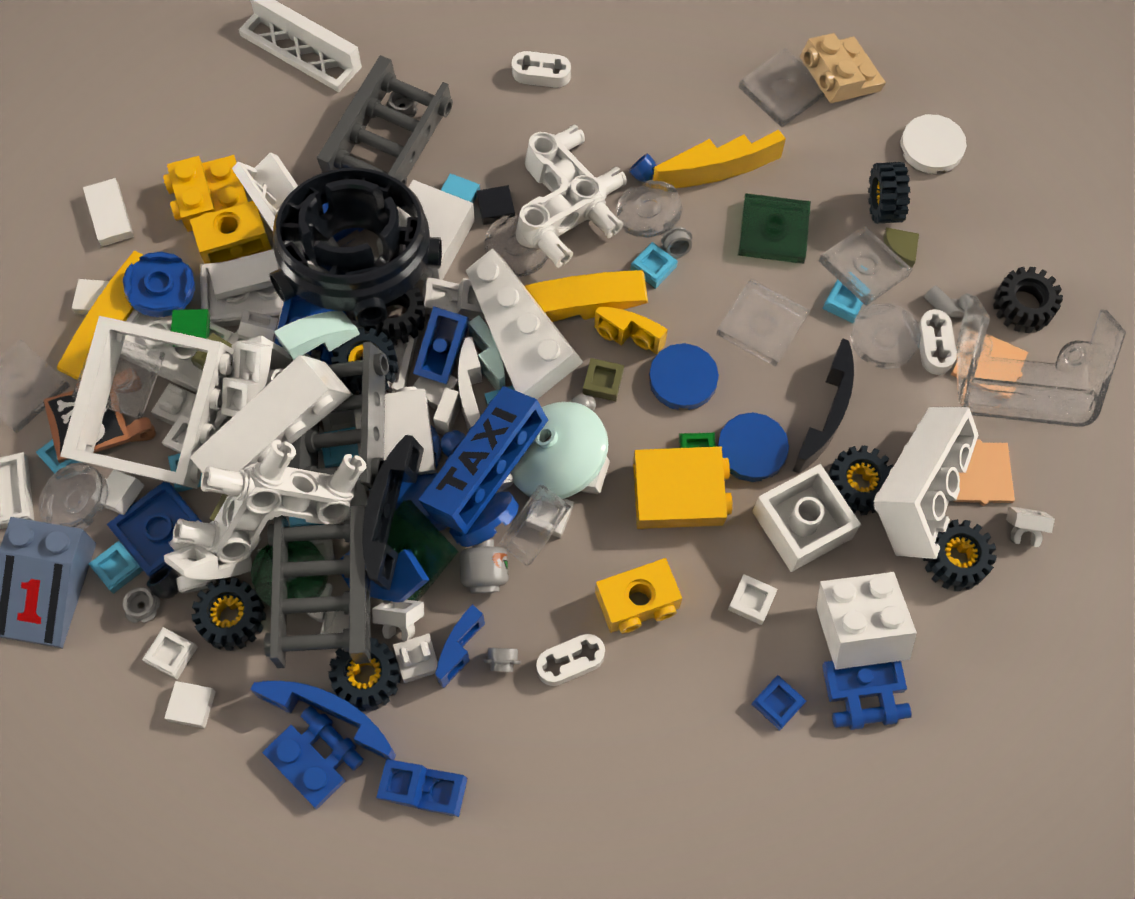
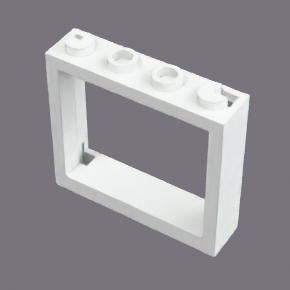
(96, 387)

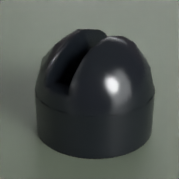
(164, 583)

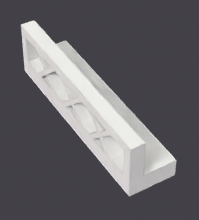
(309, 35)
(268, 188)

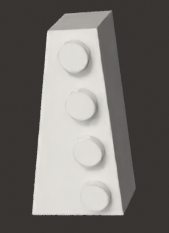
(525, 336)
(280, 411)
(926, 480)

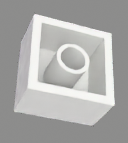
(806, 517)
(865, 620)

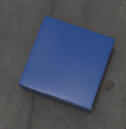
(778, 702)

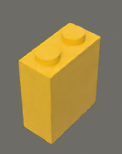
(681, 487)

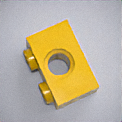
(248, 234)
(651, 579)

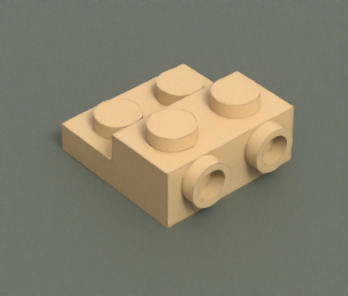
(841, 67)

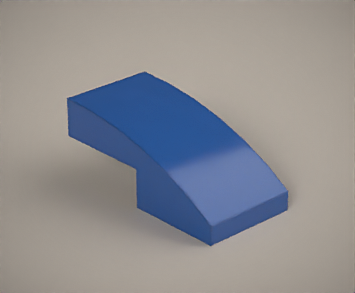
(453, 655)
(422, 787)

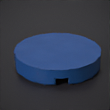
(159, 284)
(683, 376)
(754, 446)
(499, 510)

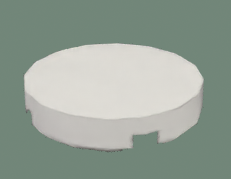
(933, 143)

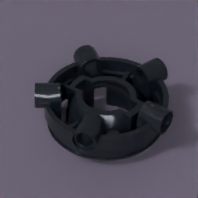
(351, 274)

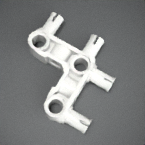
(573, 199)
(268, 492)

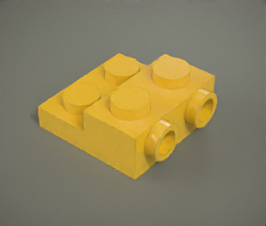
(202, 187)

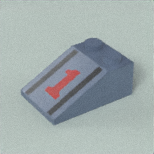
(41, 580)

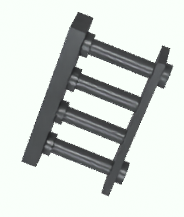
(367, 105)
(370, 435)
(354, 602)

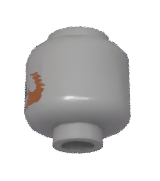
(484, 567)

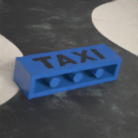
(483, 459)

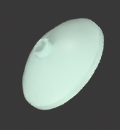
(569, 457)

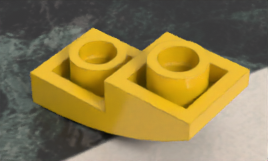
(620, 324)

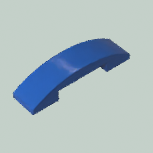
(286, 695)

